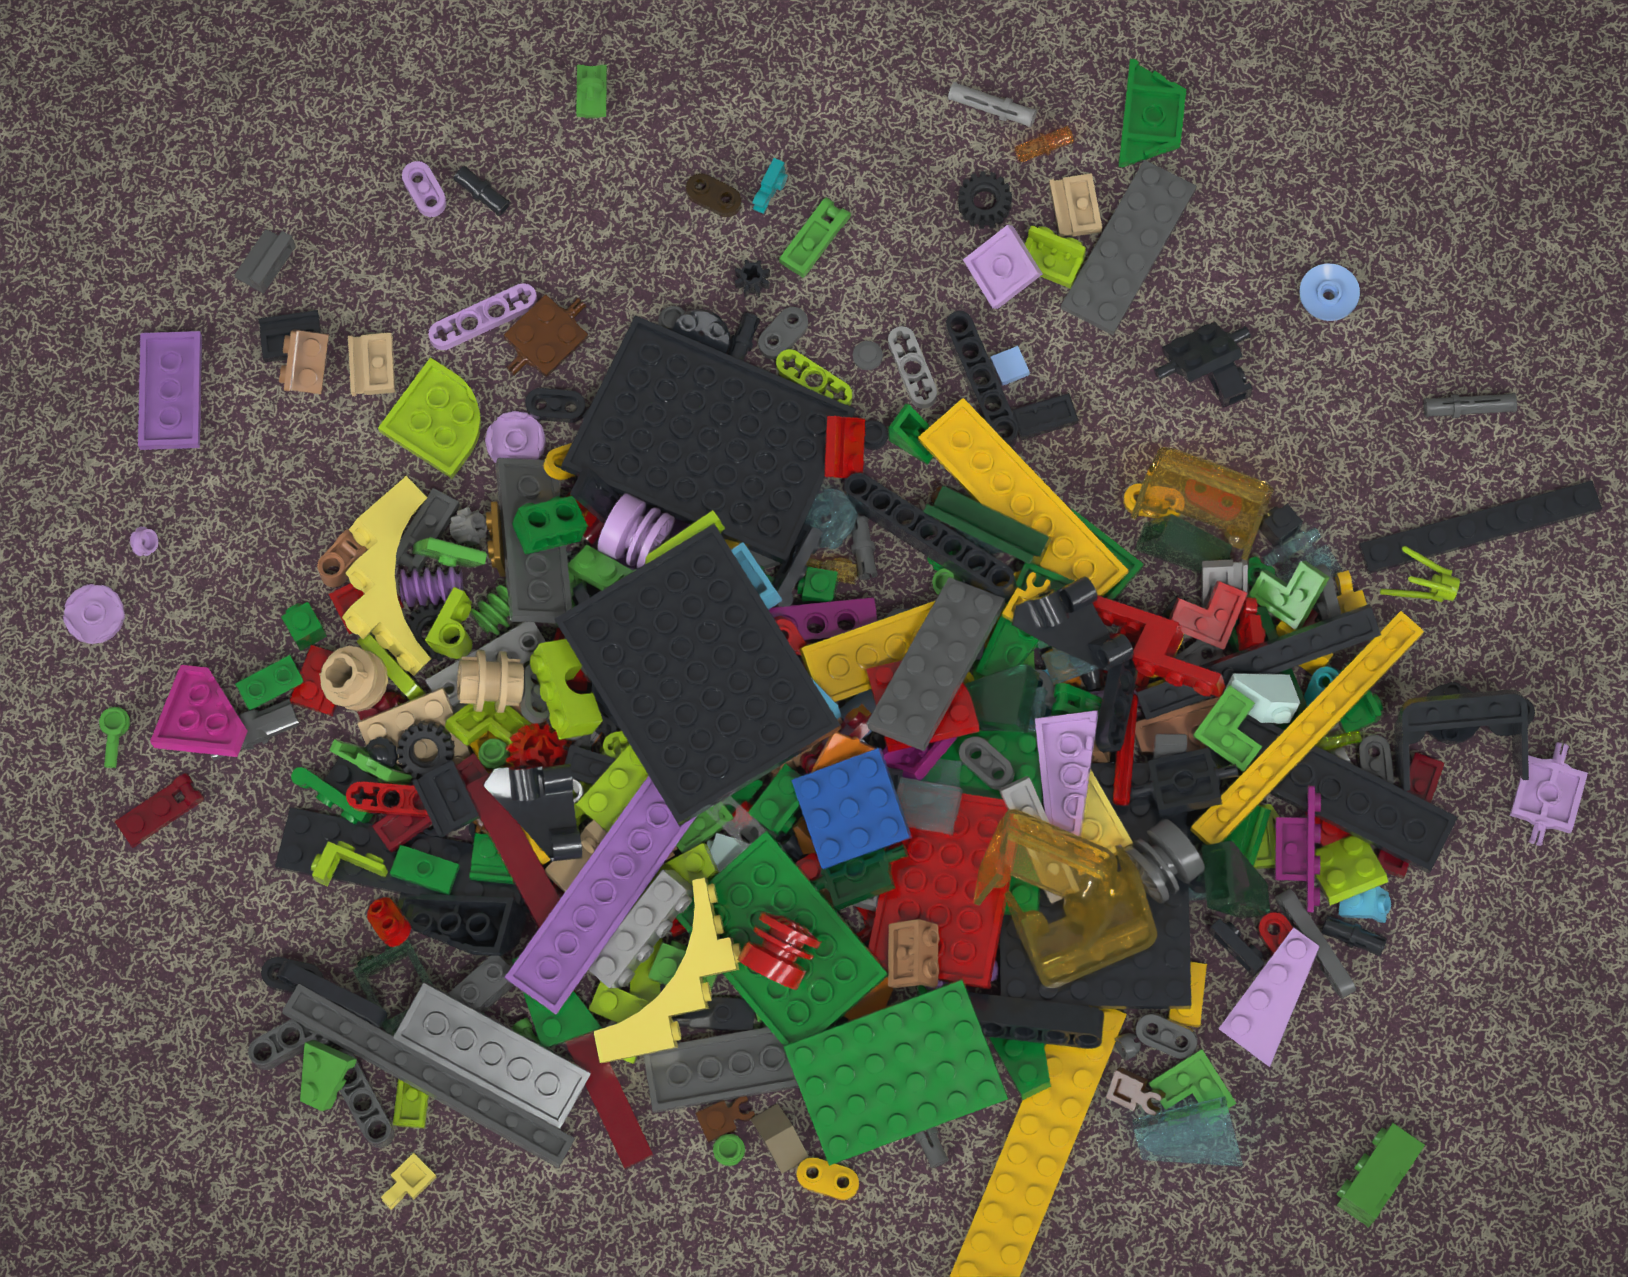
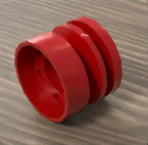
(779, 950)

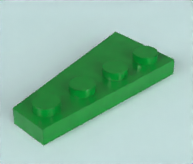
(1008, 644)

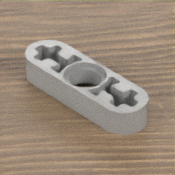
(912, 389)

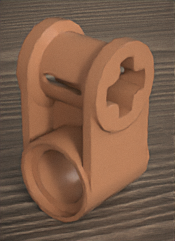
(340, 554)

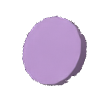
(505, 442)
(101, 620)

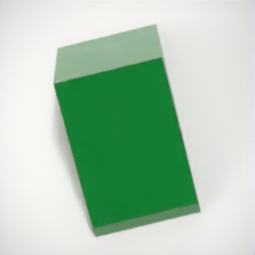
(905, 433)

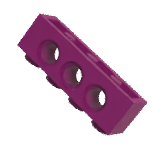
(828, 615)

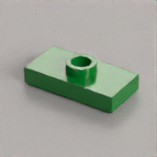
(424, 870)

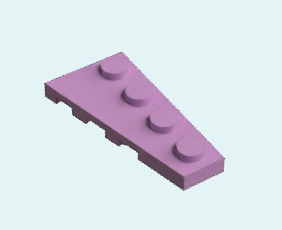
(1065, 766)
(1267, 1005)

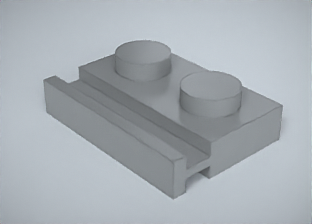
(1225, 571)

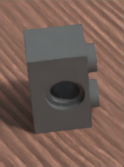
(484, 984)

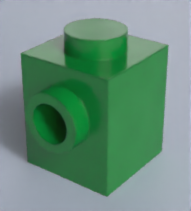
(818, 586)
(303, 625)

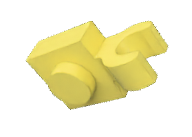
(410, 1179)

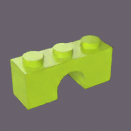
(569, 712)

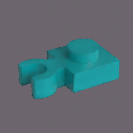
(773, 180)

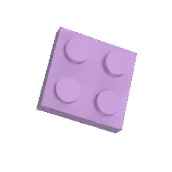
(1002, 266)

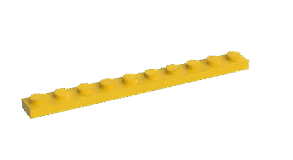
(1307, 730)

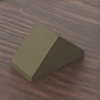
(780, 1138)

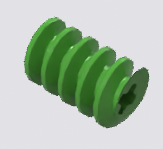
(494, 612)

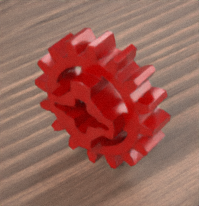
(540, 749)

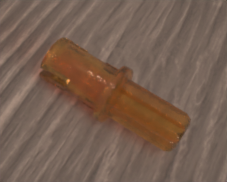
(1044, 144)

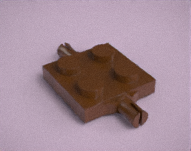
(545, 336)

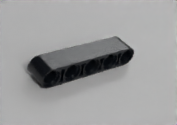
(980, 367)
(1039, 1021)

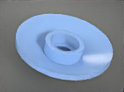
(1331, 279)

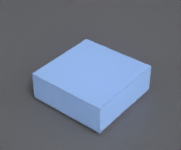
(1009, 365)

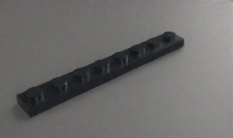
(1481, 526)
(1268, 658)

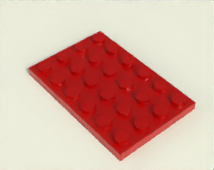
(940, 887)

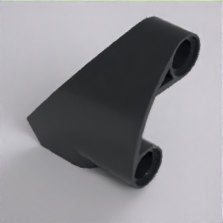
(1072, 625)
(541, 804)

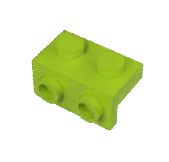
(1055, 256)

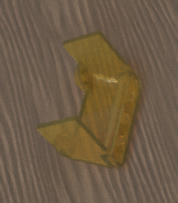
(1205, 494)
(1054, 862)
(1057, 946)

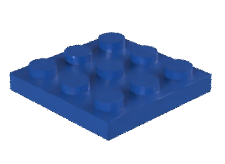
(851, 808)

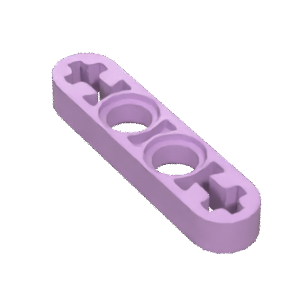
(480, 312)

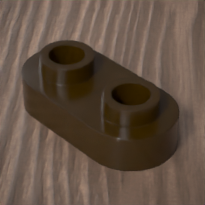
(712, 194)

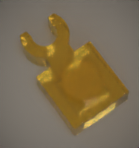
(846, 570)

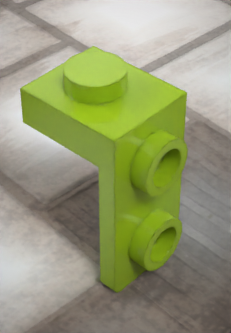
(327, 862)

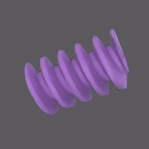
(428, 585)

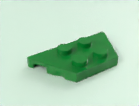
(1150, 116)

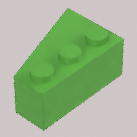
(1379, 1174)

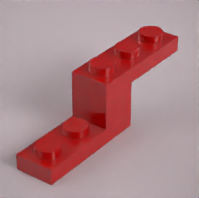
(1158, 646)

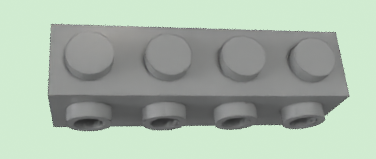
(518, 644)
(642, 929)

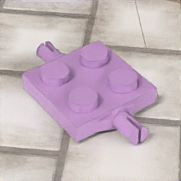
(1550, 794)

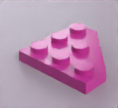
(198, 716)

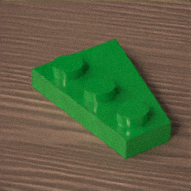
(1024, 1064)

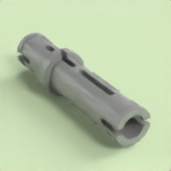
(1003, 108)

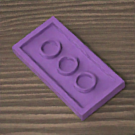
(170, 390)

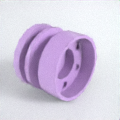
(631, 531)

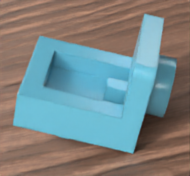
(1369, 904)

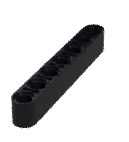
(924, 526)

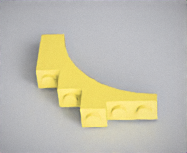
(374, 574)
(705, 956)

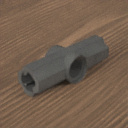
(266, 723)

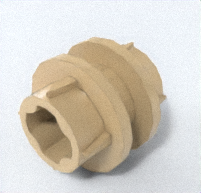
(354, 678)
(490, 681)

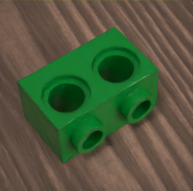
(550, 529)

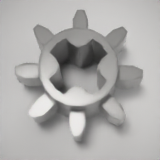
(468, 527)

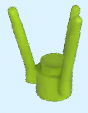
(1442, 585)

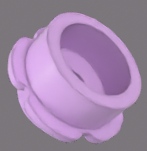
(143, 541)

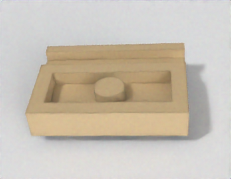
(1075, 205)
(371, 364)

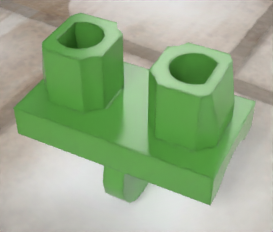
(591, 91)

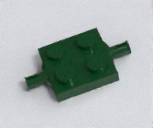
(860, 877)

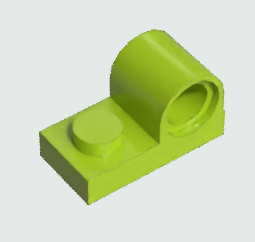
(449, 625)

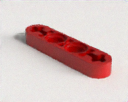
(405, 806)

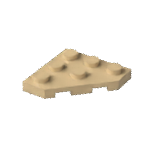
(394, 721)

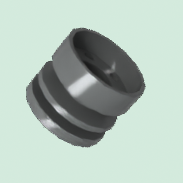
(1167, 857)

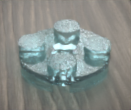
(841, 521)

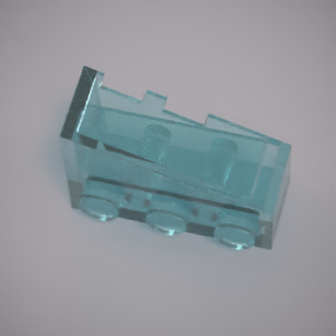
(1190, 1135)

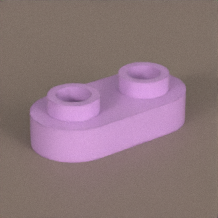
(424, 190)

